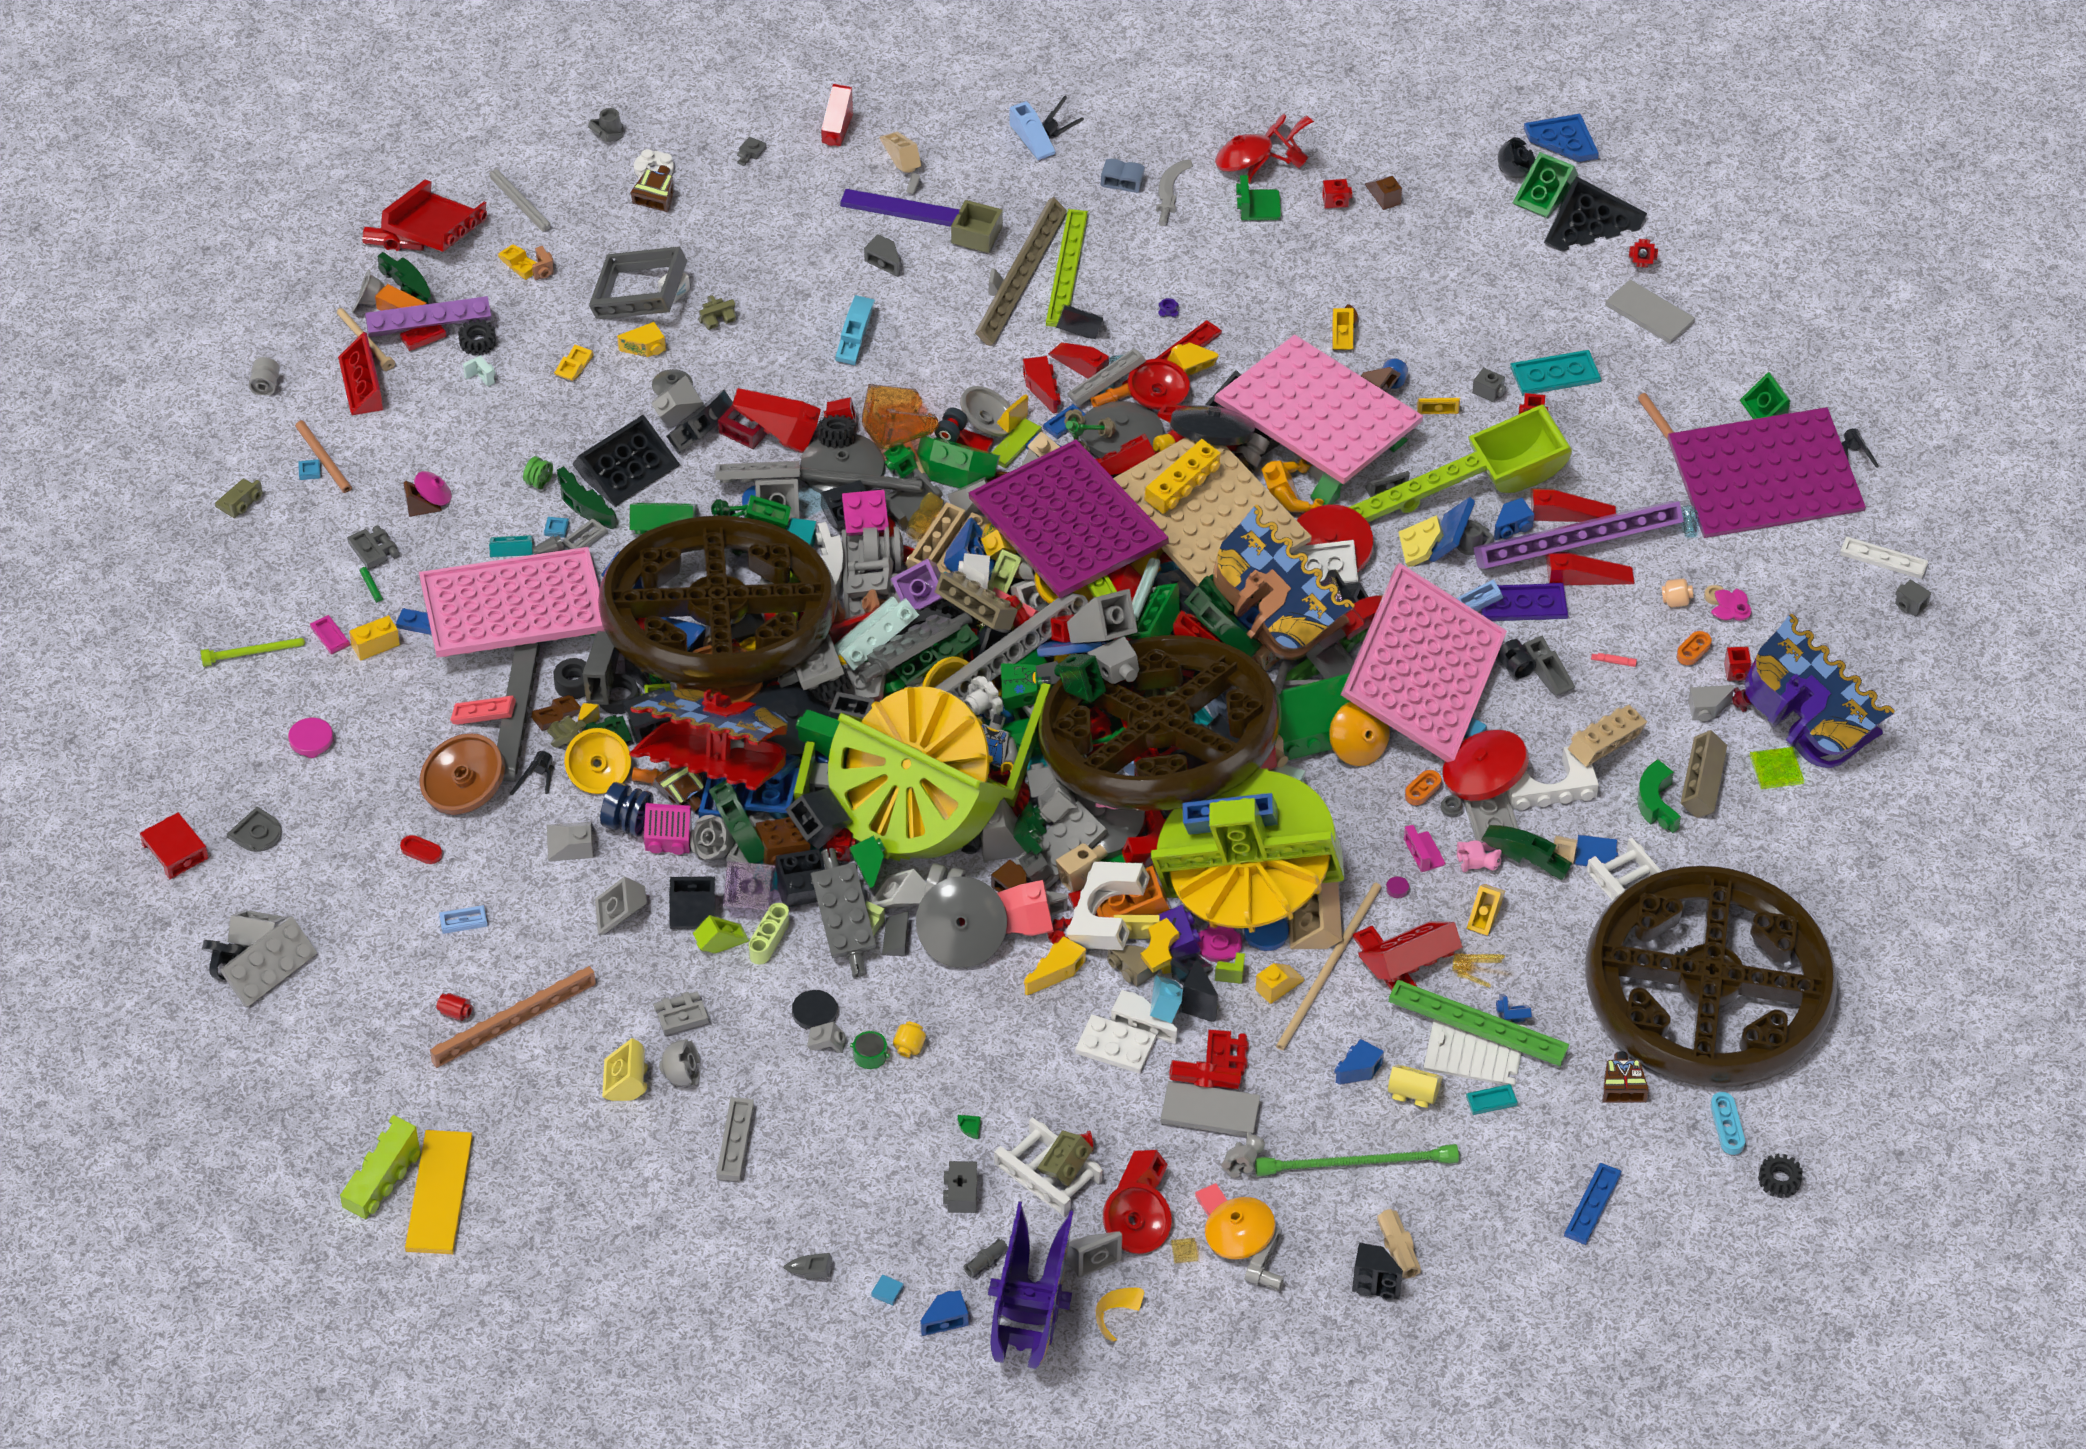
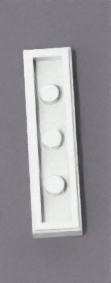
(1884, 557)

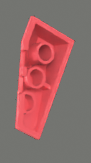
(1026, 909)

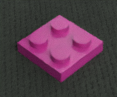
(864, 511)

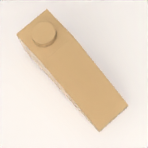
(902, 151)

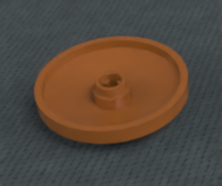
(462, 774)

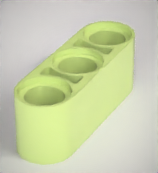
(769, 933)

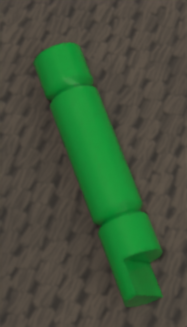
(371, 584)

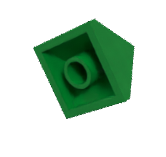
(1766, 398)

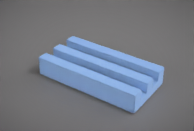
(1484, 596)
(463, 922)

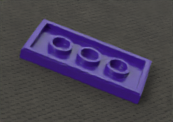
(1528, 603)

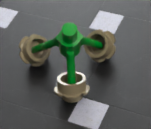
(1075, 424)

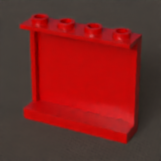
(431, 217)

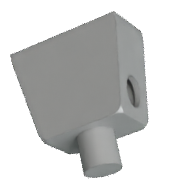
(1117, 661)

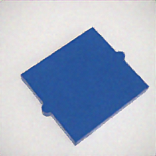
(1592, 846)

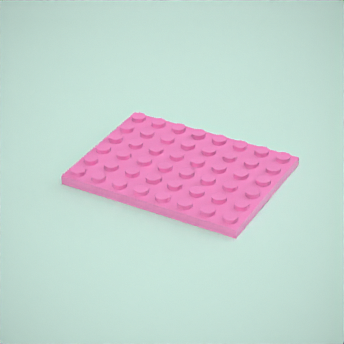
(1319, 408)
(512, 601)
(1424, 663)

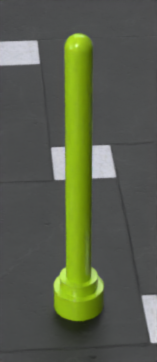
(209, 656)

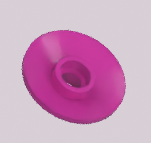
(432, 488)

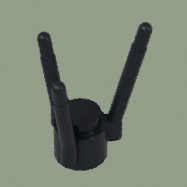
(1050, 124)
(1855, 441)
(540, 764)

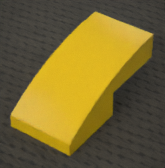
(517, 260)
(574, 363)

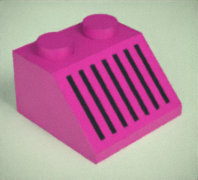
(667, 828)

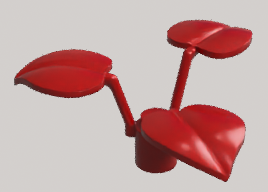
(1294, 152)

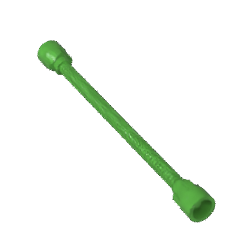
(1446, 1154)

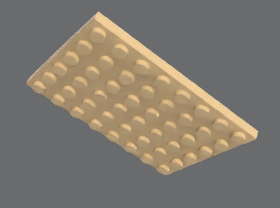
(1210, 510)

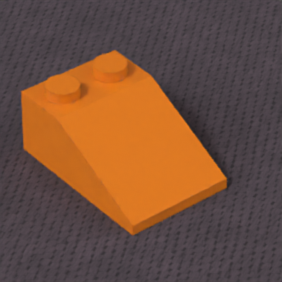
(1151, 903)

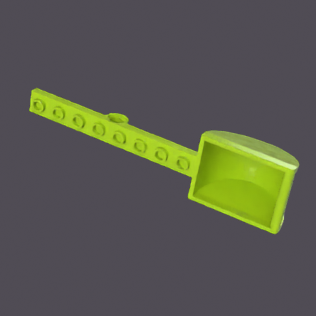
(1512, 453)

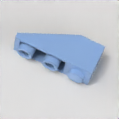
(1030, 130)

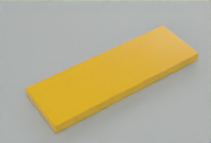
(438, 1192)

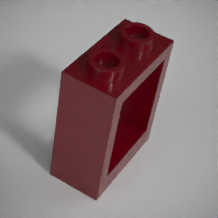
(739, 432)

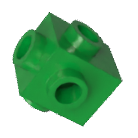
(900, 460)

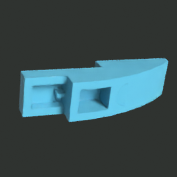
(854, 329)

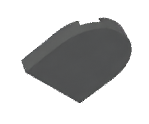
(256, 831)

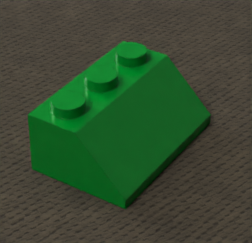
(652, 515)

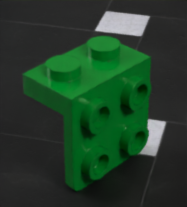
(1257, 203)

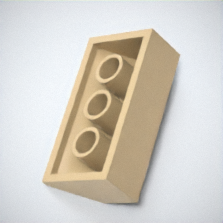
(1317, 921)

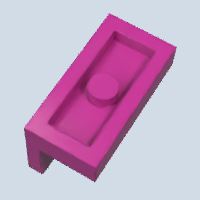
(1423, 849)

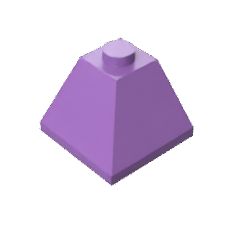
(918, 584)

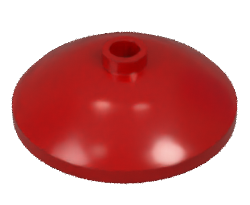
(1243, 152)
(1160, 377)
(1147, 1209)

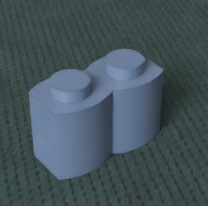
(1122, 175)

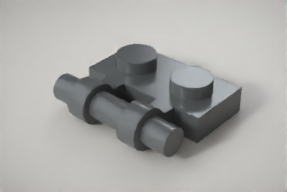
(368, 550)

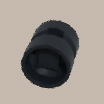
(1516, 659)

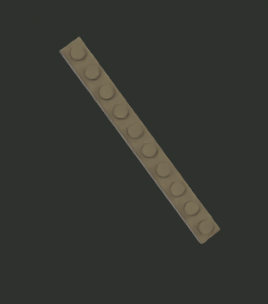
(1020, 271)

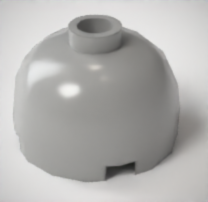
(711, 838)
(678, 1060)

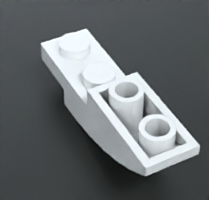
(831, 553)

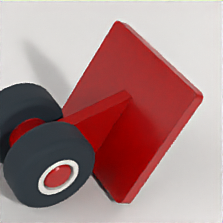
(952, 429)

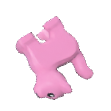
(1474, 855)

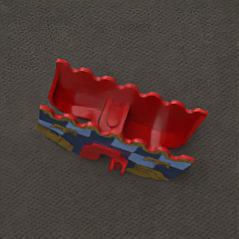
(703, 732)

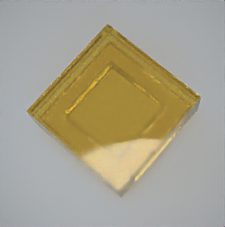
(1184, 1250)

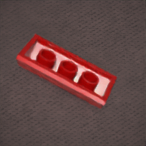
(360, 377)

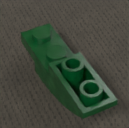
(406, 276)
(583, 502)
(1221, 623)
(956, 645)
(738, 822)
(1029, 829)
(1521, 843)

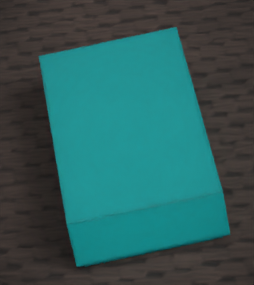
(1491, 1099)

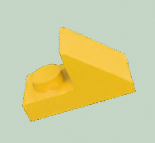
(1342, 329)

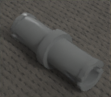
(985, 1257)

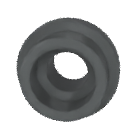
(1451, 800)

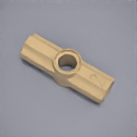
(1398, 1242)

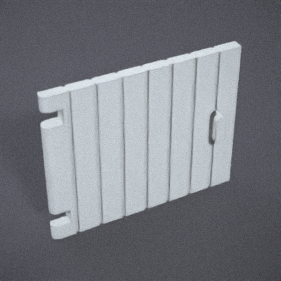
(1470, 1055)

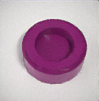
(1397, 887)

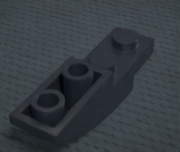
(700, 422)

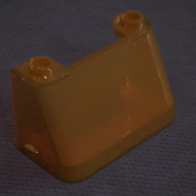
(893, 416)

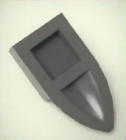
(811, 1266)

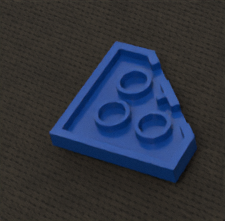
(1564, 136)

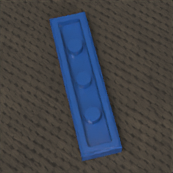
(1592, 1203)

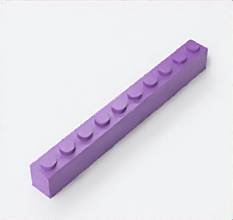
(1578, 534)

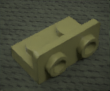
(239, 497)
(1065, 1157)

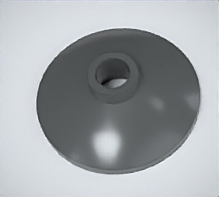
(666, 379)

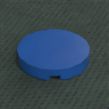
(1268, 936)

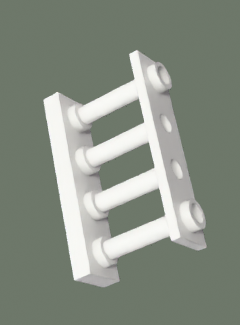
(1614, 886)
(1043, 1187)

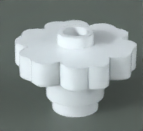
(983, 698)

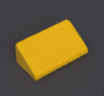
(1438, 405)
(1014, 414)

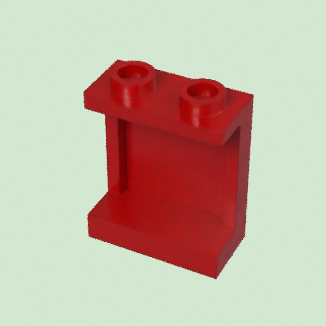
(174, 845)

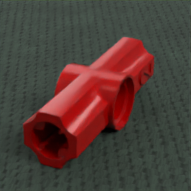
(389, 240)
(1205, 1074)

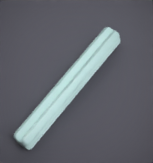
(1145, 586)

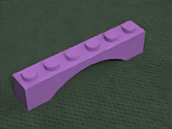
(451, 312)

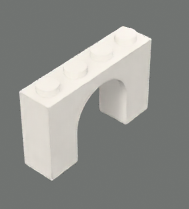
(1578, 785)
(1102, 882)

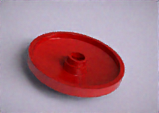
(1338, 524)
(1486, 765)

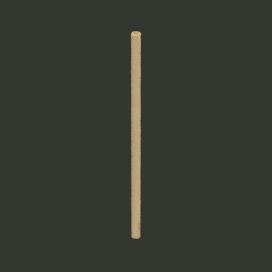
(1329, 965)

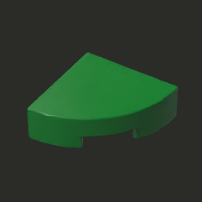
(969, 1125)

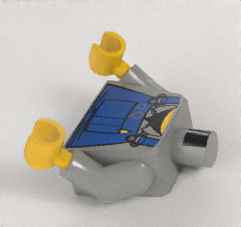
(1000, 744)

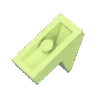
(1004, 571)

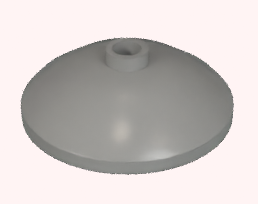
(984, 409)

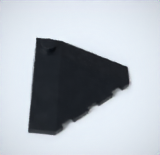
(1591, 214)

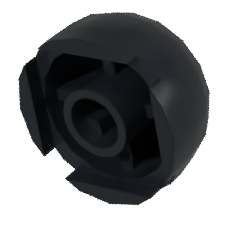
(1515, 158)

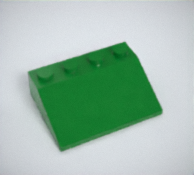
(1309, 714)

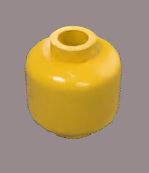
(909, 1039)

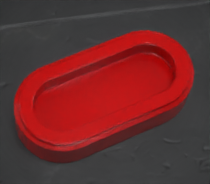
(421, 849)

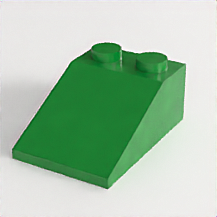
(1545, 185)

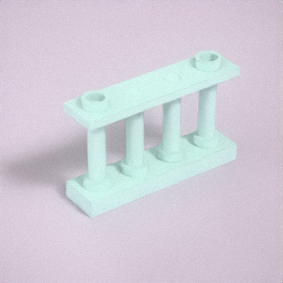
(875, 631)

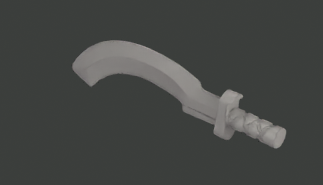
(1166, 189)

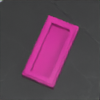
(329, 634)

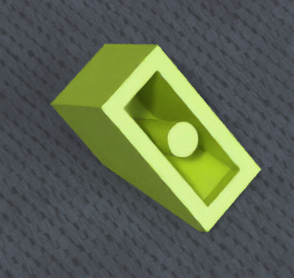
(719, 935)

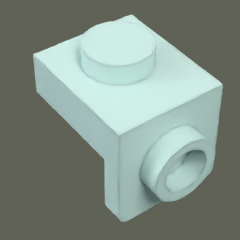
(479, 367)

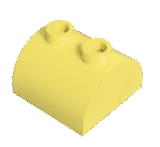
(625, 1072)
(1414, 1084)

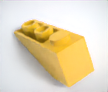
(1060, 964)

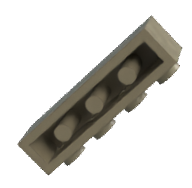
(975, 600)
(1704, 774)

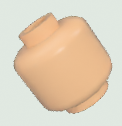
(1677, 592)

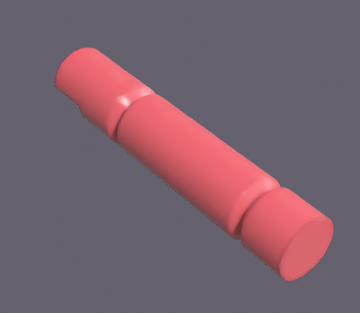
(1614, 659)

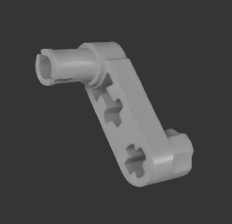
(1256, 1270)

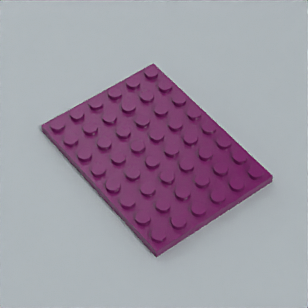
(1766, 472)
(1068, 518)

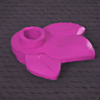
(1730, 603)

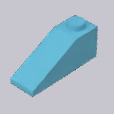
(1165, 998)

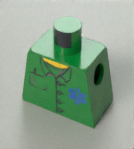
(1020, 684)

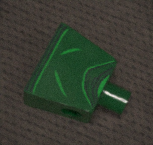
(1081, 676)

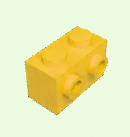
(374, 637)

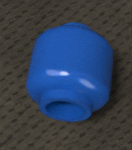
(1399, 366)

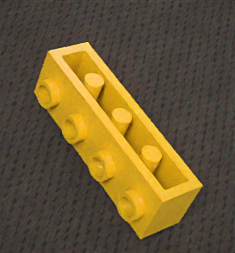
(1182, 476)

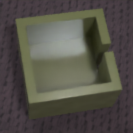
(977, 226)

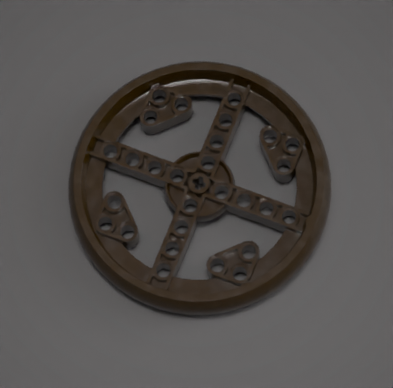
(717, 601)
(1165, 722)
(1784, 926)

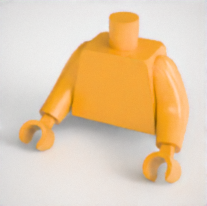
(1281, 485)

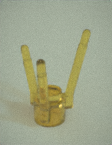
(1464, 963)

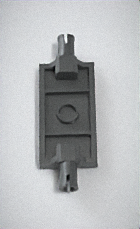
(914, 641)
(843, 911)

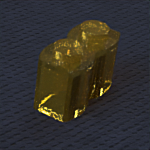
(923, 517)

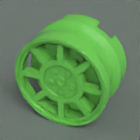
(537, 472)

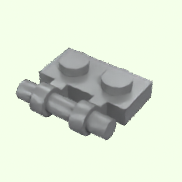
(681, 1017)

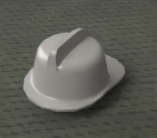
(369, 288)

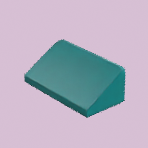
(511, 546)

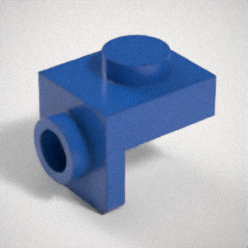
(1516, 1013)

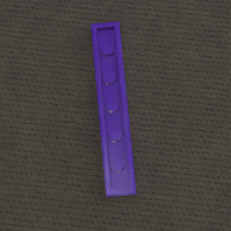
(898, 207)

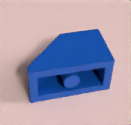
(945, 1313)

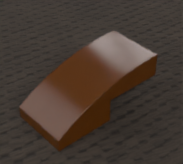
(557, 711)

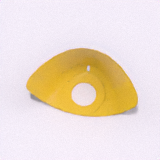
(1124, 1297)

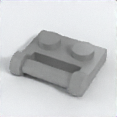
(861, 584)

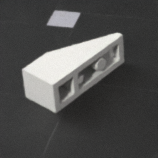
(1135, 1012)

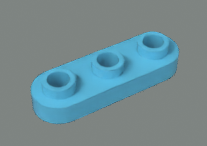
(1730, 1116)

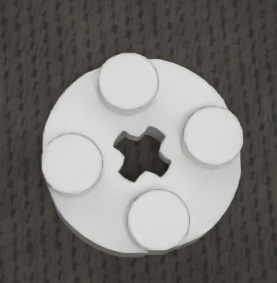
(651, 158)

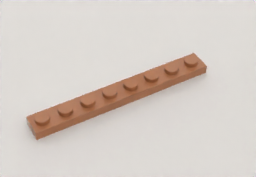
(512, 1016)

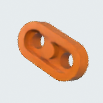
(1692, 649)
(1421, 788)

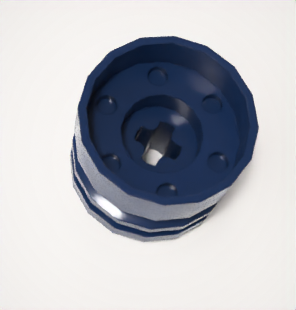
(625, 808)

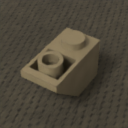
(1130, 964)

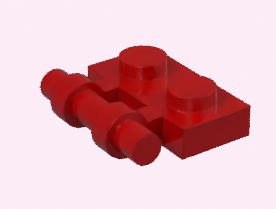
(1219, 1048)

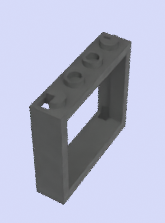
(642, 304)

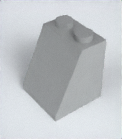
(1103, 618)
(998, 835)

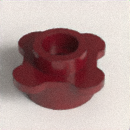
(1740, 699)

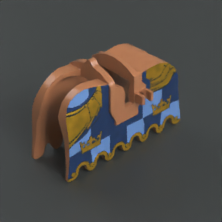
(1294, 604)

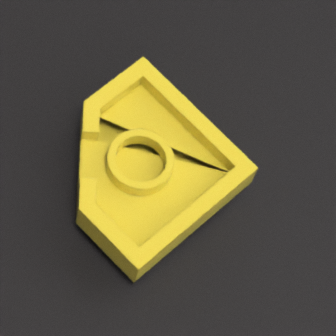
(1420, 539)

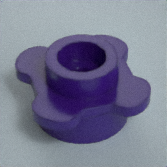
(1168, 307)

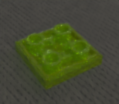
(1776, 768)

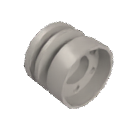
(879, 547)

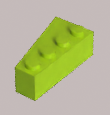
(382, 1168)

